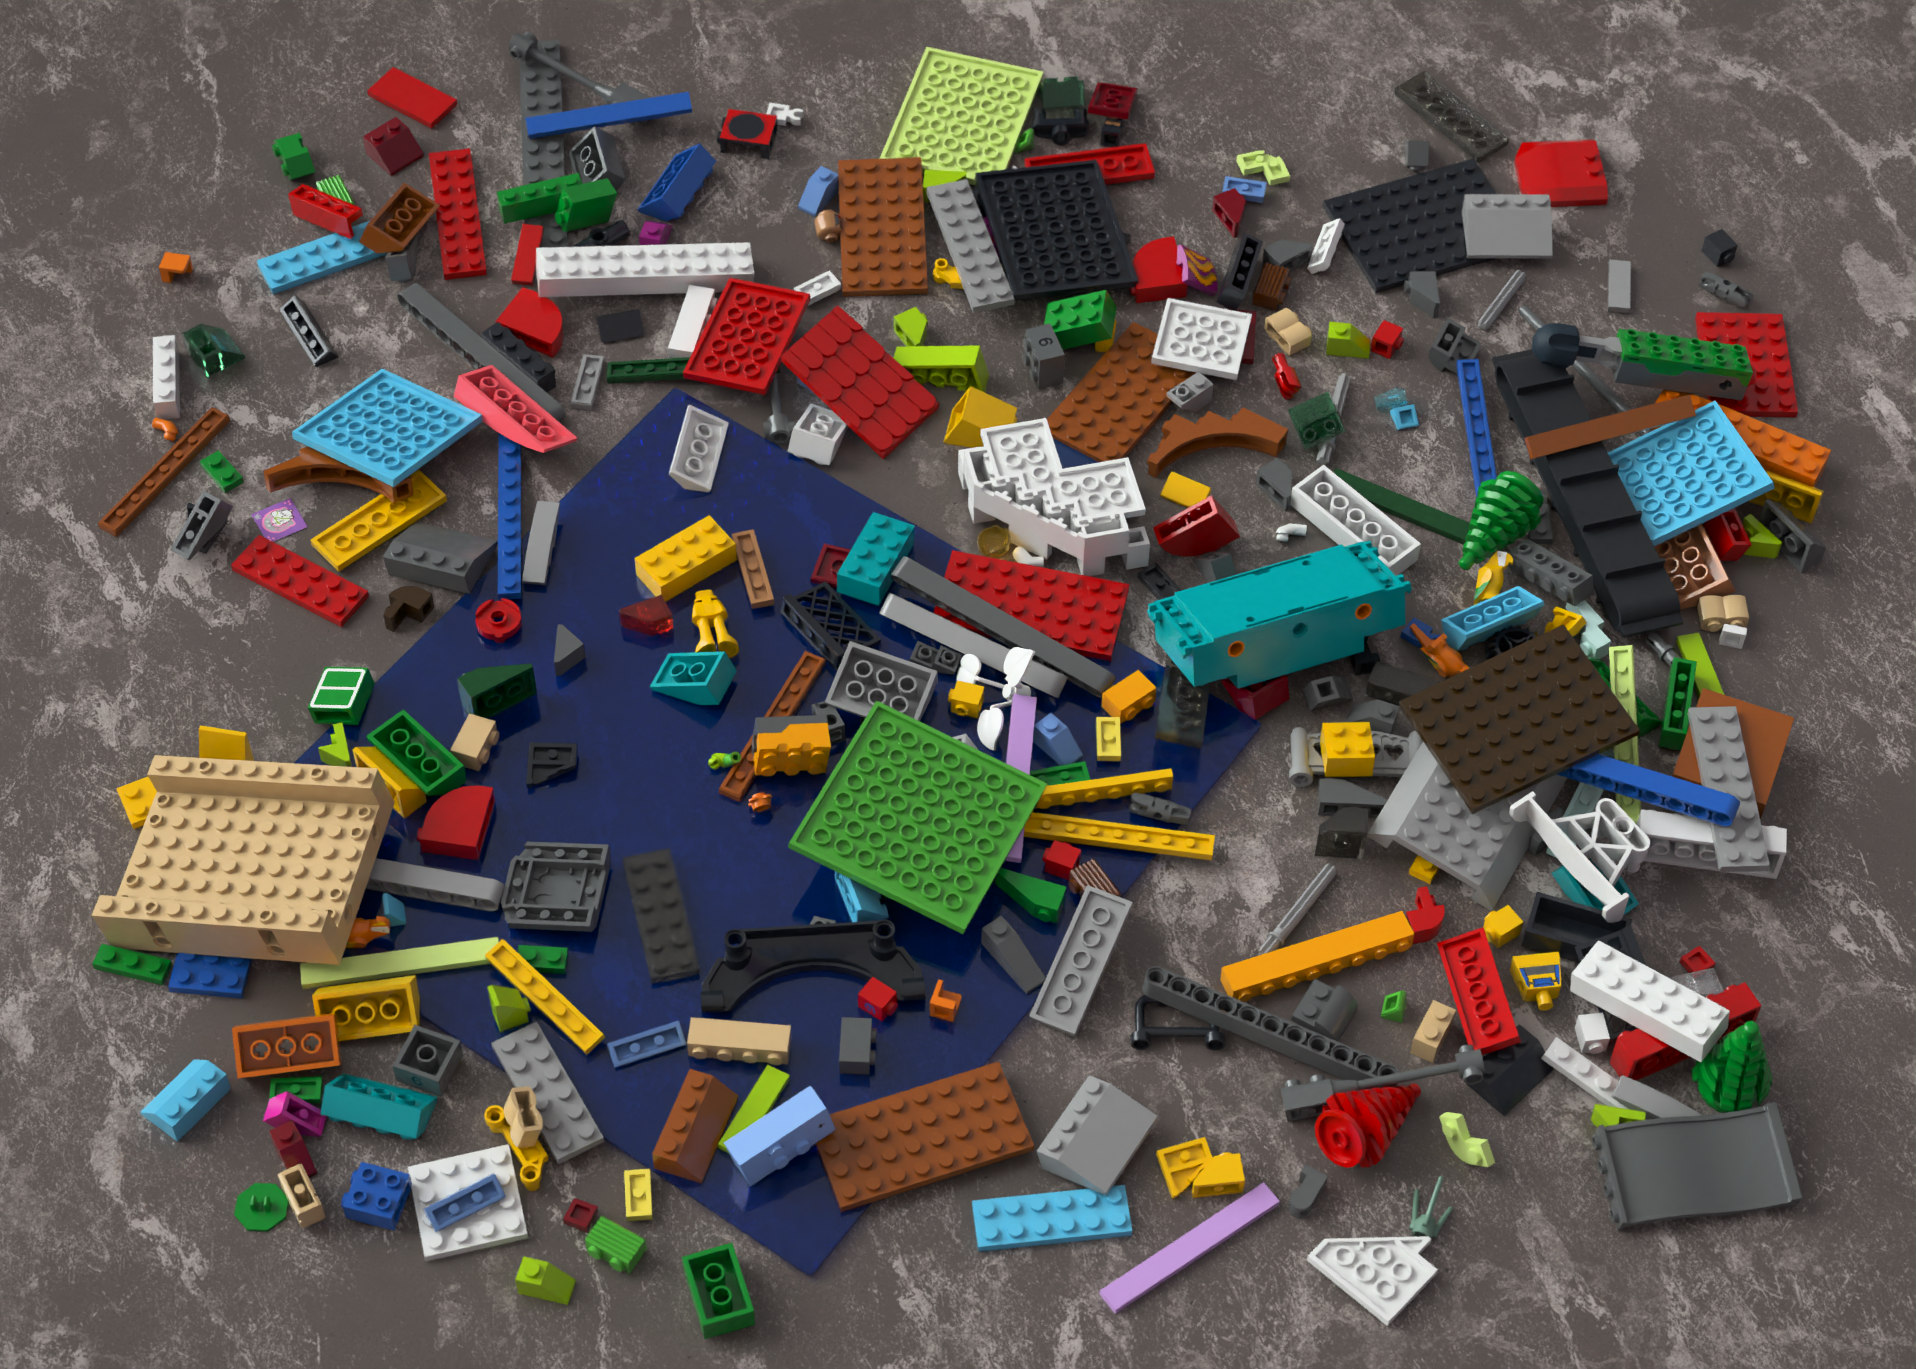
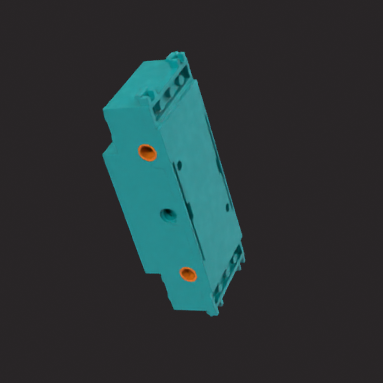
(1280, 616)

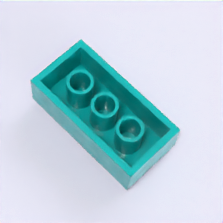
(874, 557)

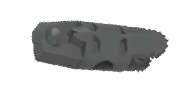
(1725, 289)
(1159, 809)

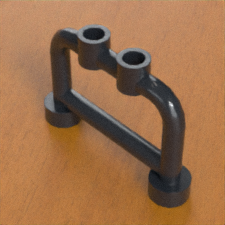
(1141, 1037)

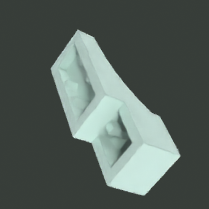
(1593, 640)

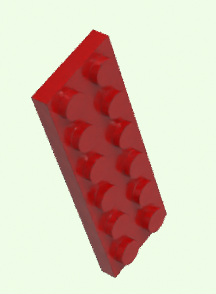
(1115, 163)
(300, 580)
(1478, 991)

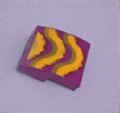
(1197, 270)

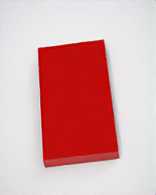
(412, 97)

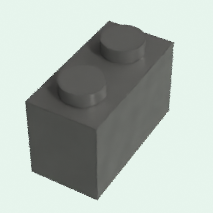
(855, 1046)

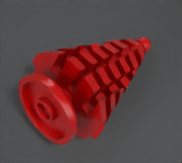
(1363, 1123)

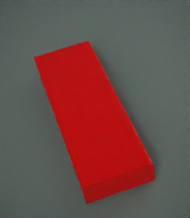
(525, 260)

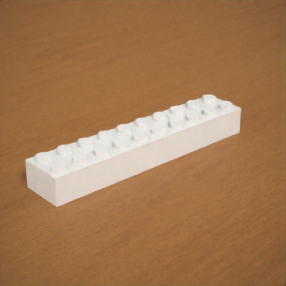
(640, 268)

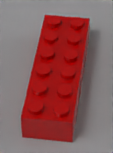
(1642, 1055)

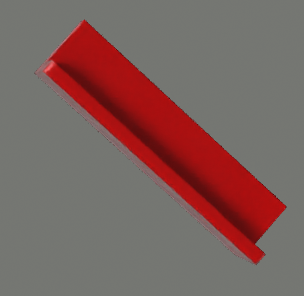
(324, 210)

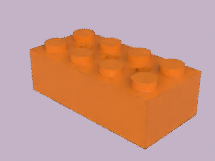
(273, 1034)

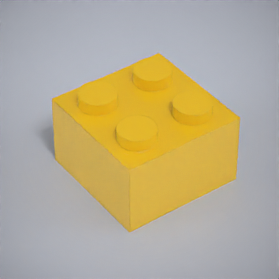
(1347, 749)

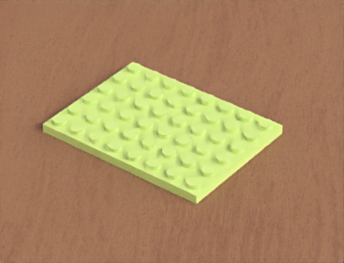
(963, 113)

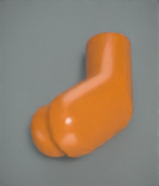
(167, 426)

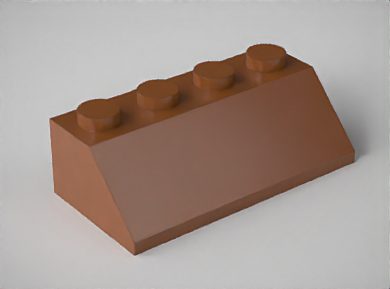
(398, 220)
(694, 1127)

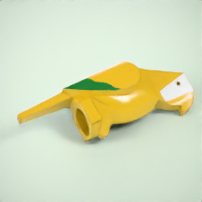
(1491, 576)

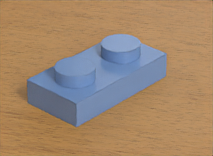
(1250, 189)

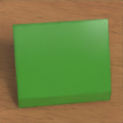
(1394, 1006)

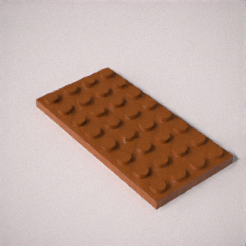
(882, 227)
(1117, 399)
(923, 1136)

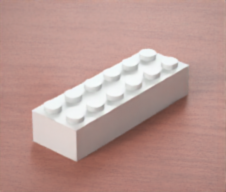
(1352, 518)
(1689, 842)
(1649, 1001)

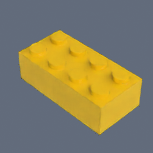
(686, 558)

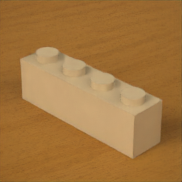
(739, 1041)

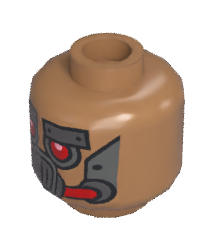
(828, 226)

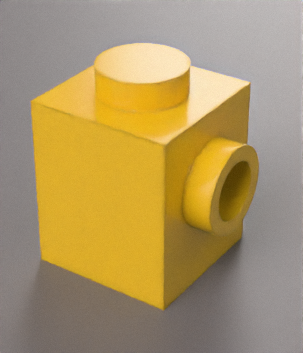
(966, 699)
(1502, 926)

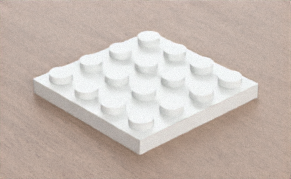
(1201, 339)
(488, 1227)

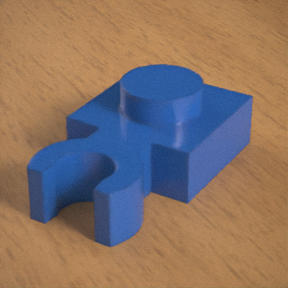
(1409, 636)

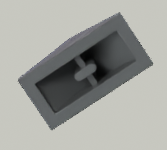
(568, 650)

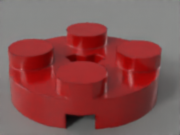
(498, 630)

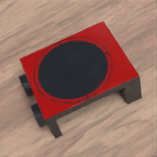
(748, 129)

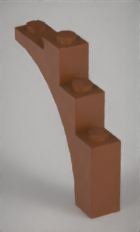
(1213, 431)
(317, 467)

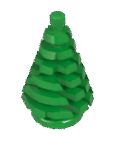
(1501, 515)
(1735, 1071)

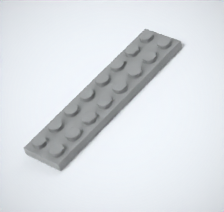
(970, 246)
(1726, 769)

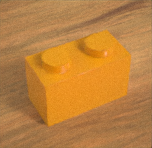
(1129, 697)

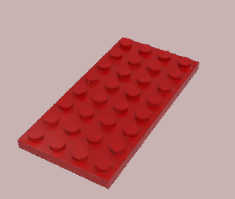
(1063, 605)

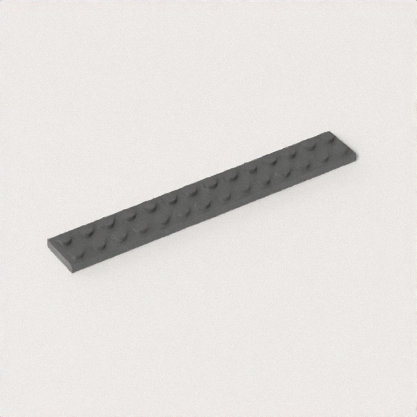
(542, 155)

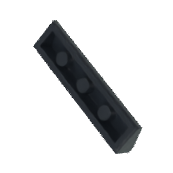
(308, 331)

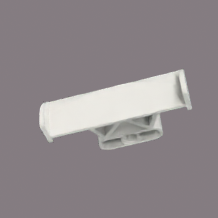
(1627, 847)

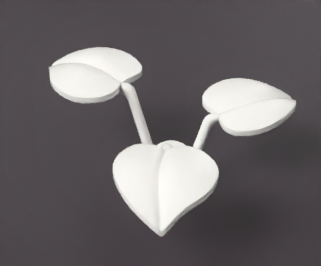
(1015, 667)

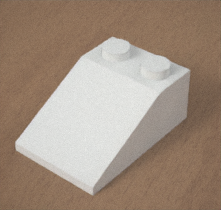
(817, 435)

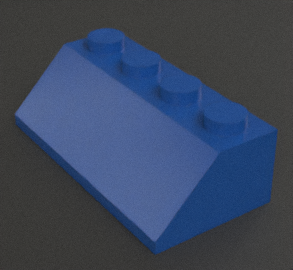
(678, 184)

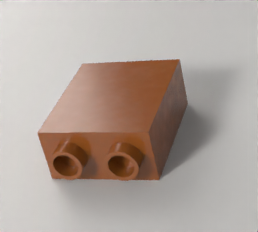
(1764, 742)

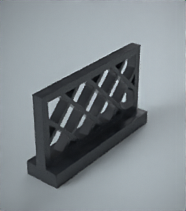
(815, 631)
(1631, 949)

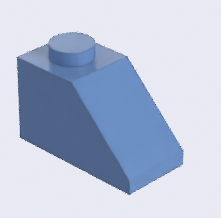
(819, 191)
(1056, 740)

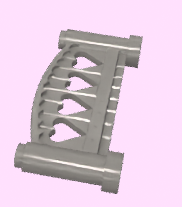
(1307, 760)

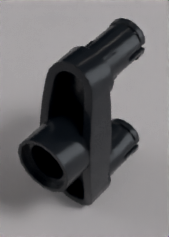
(1060, 129)

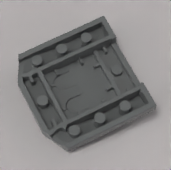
(556, 886)

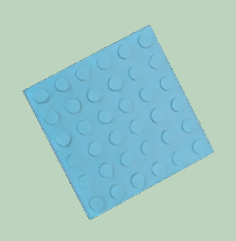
(387, 427)
(1689, 473)

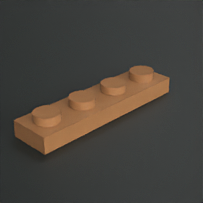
(753, 569)

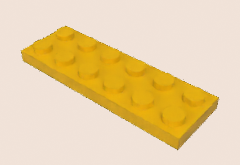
(376, 523)

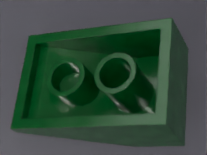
(496, 688)

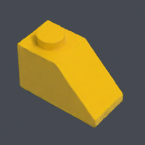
(1220, 1177)

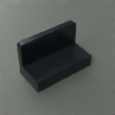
(620, 325)

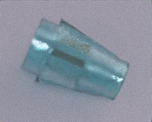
(1391, 399)

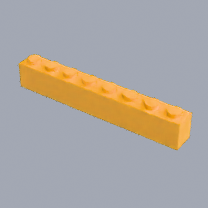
(1317, 957)

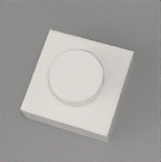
(1732, 636)

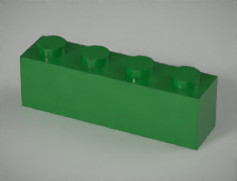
(534, 198)
(1677, 703)

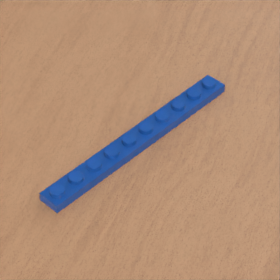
(509, 519)

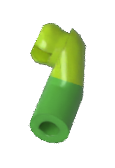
(724, 760)

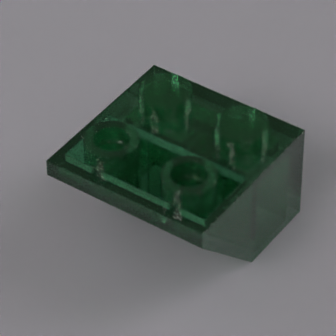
(1061, 94)
(211, 348)
(1317, 420)

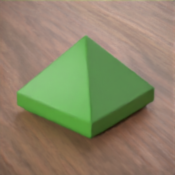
(1025, 141)

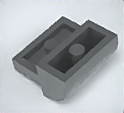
(1451, 346)
(1326, 1010)

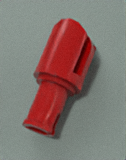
(1285, 377)

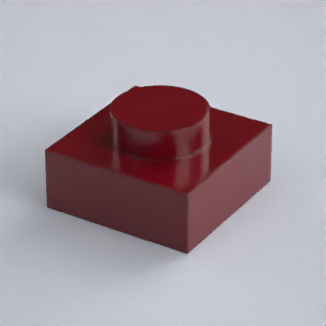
(580, 1215)

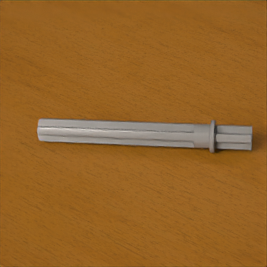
(1340, 394)
(1277, 937)

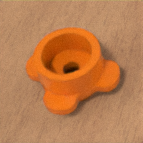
(760, 802)

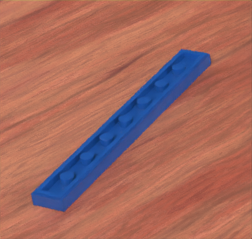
(608, 115)
(1476, 421)

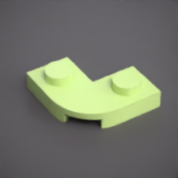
(1258, 161)
(1468, 1149)

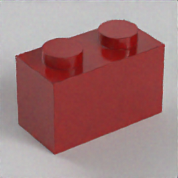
(1728, 535)

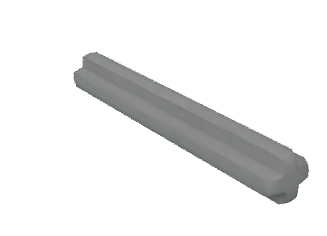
(1501, 300)

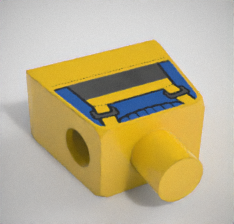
(1537, 977)

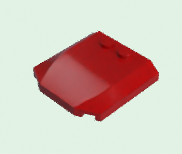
(1563, 170)

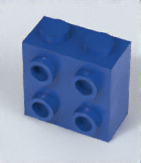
(376, 1196)

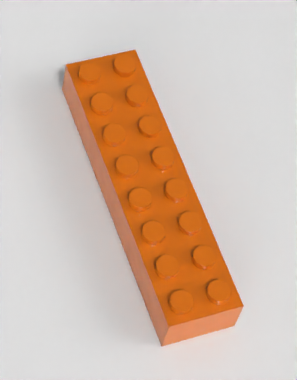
(1772, 447)

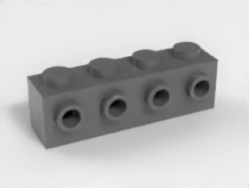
(1551, 572)

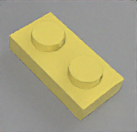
(1108, 738)
(638, 1195)

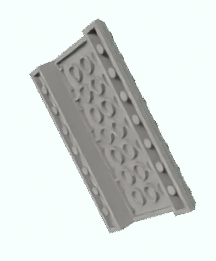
(1438, 826)

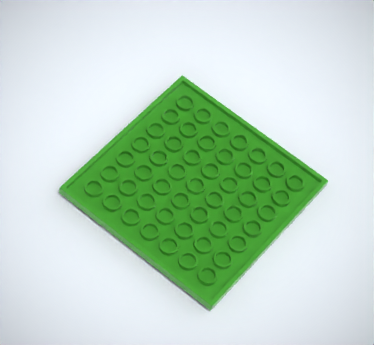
(918, 816)

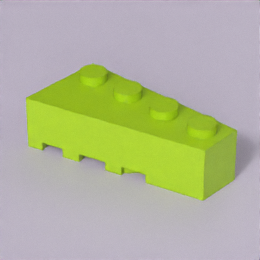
(945, 365)

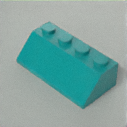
(377, 1106)

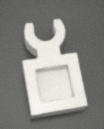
(784, 114)

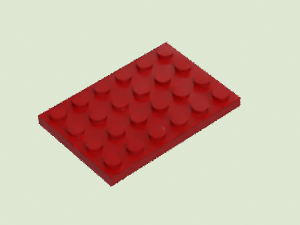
(747, 336)
(1768, 353)

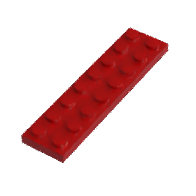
(458, 214)

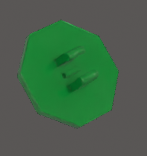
(261, 1207)

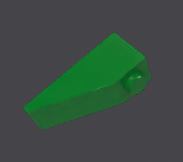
(1035, 895)

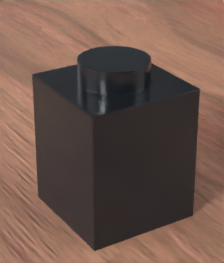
(1719, 248)

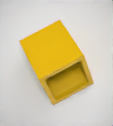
(976, 412)

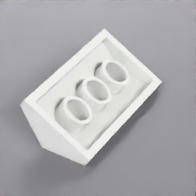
(698, 450)

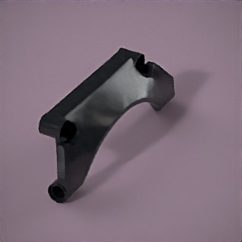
(787, 950)

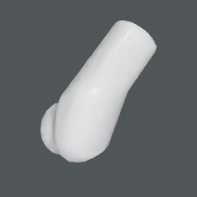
(1290, 529)

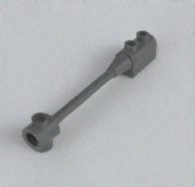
(525, 47)
(778, 426)
(1308, 1099)

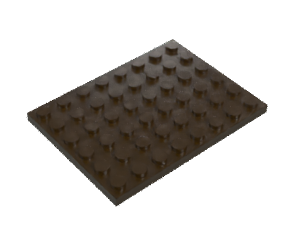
(1518, 718)

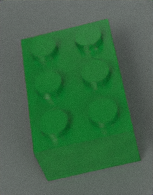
(1082, 319)
(718, 1290)

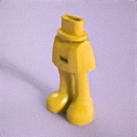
(710, 613)

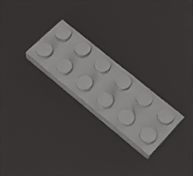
(1081, 960)
(533, 1063)

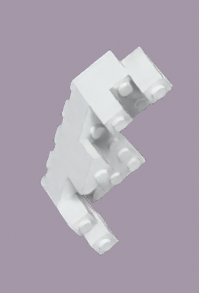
(1047, 506)

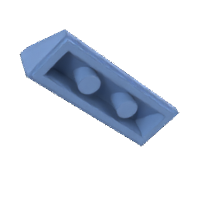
(646, 1044)
(464, 1202)

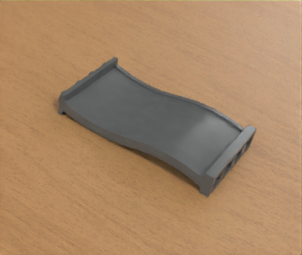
(1696, 1166)

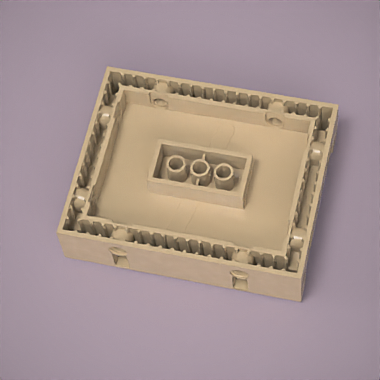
(249, 860)

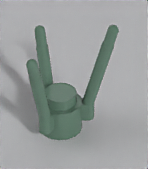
(1426, 1223)

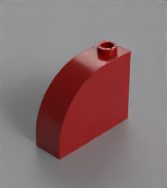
(1158, 272)
(534, 321)
(1197, 530)
(458, 822)

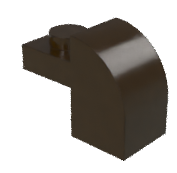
(408, 602)

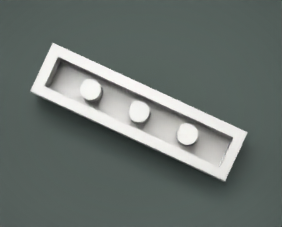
(691, 321)
(166, 377)

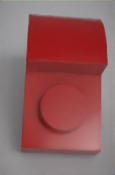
(1428, 919)

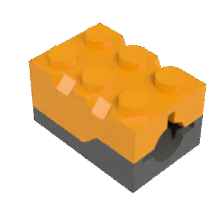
(790, 744)

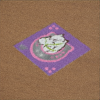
(279, 520)

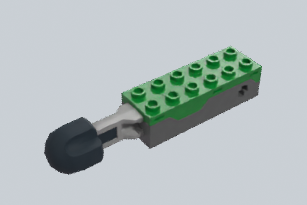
(1652, 359)

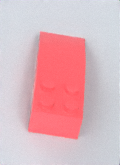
(510, 410)

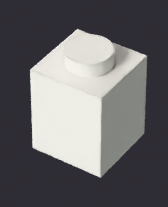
(1592, 1033)

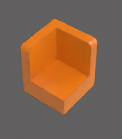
(174, 263)
(944, 1003)

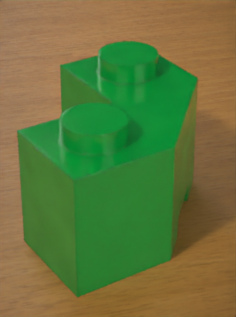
(294, 156)

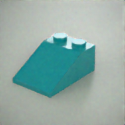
(695, 676)
(1581, 895)

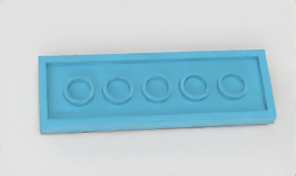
(315, 260)
(1051, 1218)

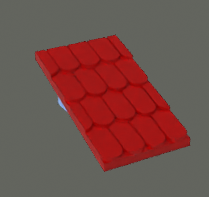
(860, 381)

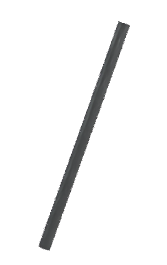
(1582, 368)

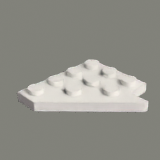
(1376, 1272)

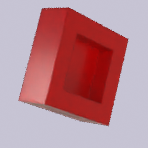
(1697, 960)

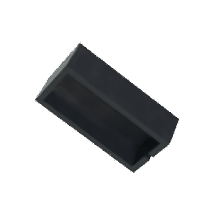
(1563, 924)

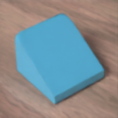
(1404, 417)
(394, 910)

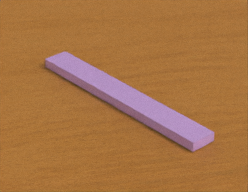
(1020, 749)
(1189, 1248)

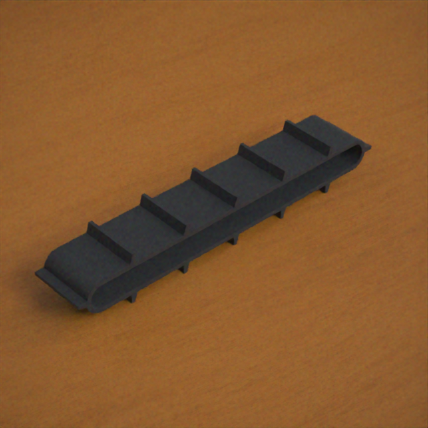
(1590, 499)

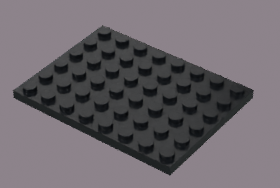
(1410, 224)
(1055, 230)

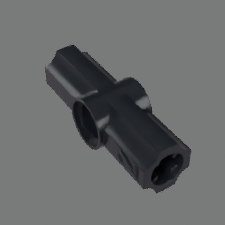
(607, 236)

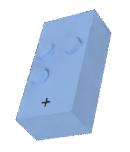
(780, 1136)

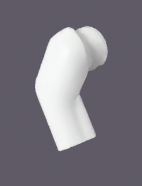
(1022, 556)

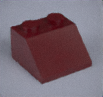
(392, 146)
(1259, 697)

